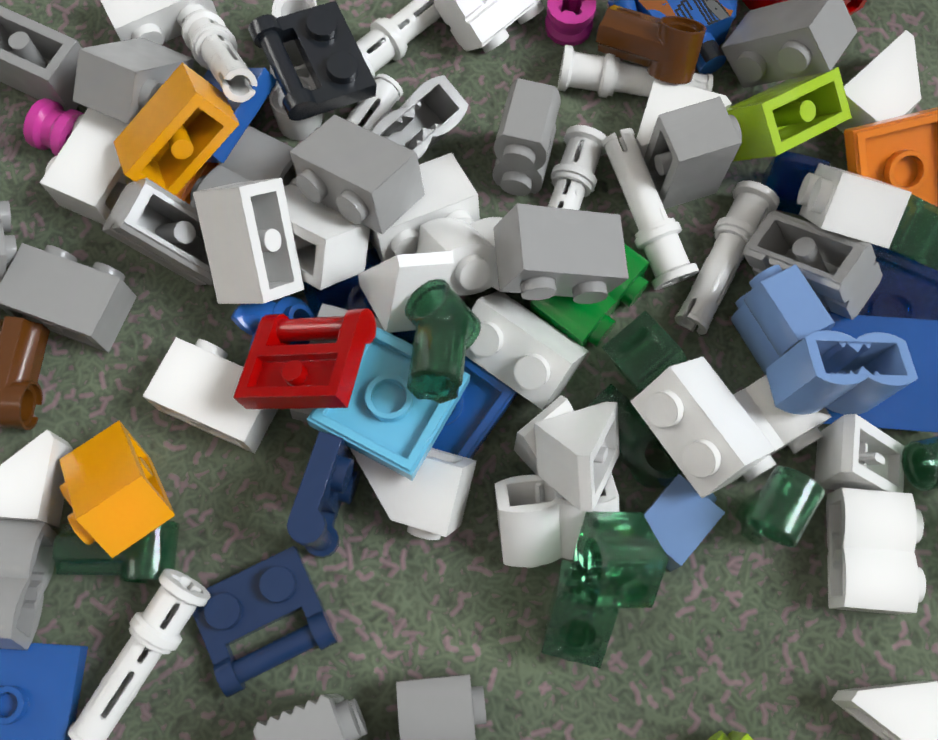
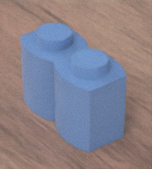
(778, 313)
(840, 372)

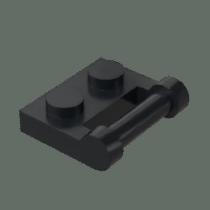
(328, 54)

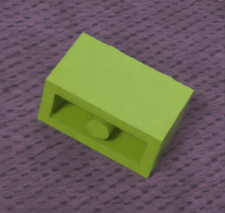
(790, 114)

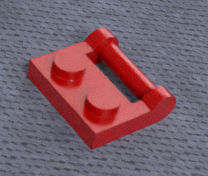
(305, 374)

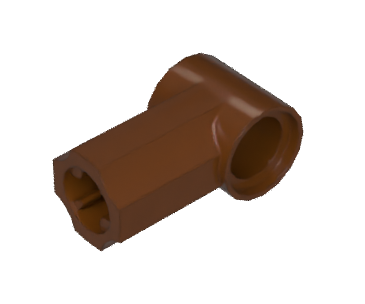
(663, 45)
(21, 360)

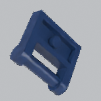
(325, 485)
(254, 602)

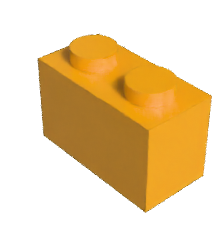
(176, 131)
(113, 491)

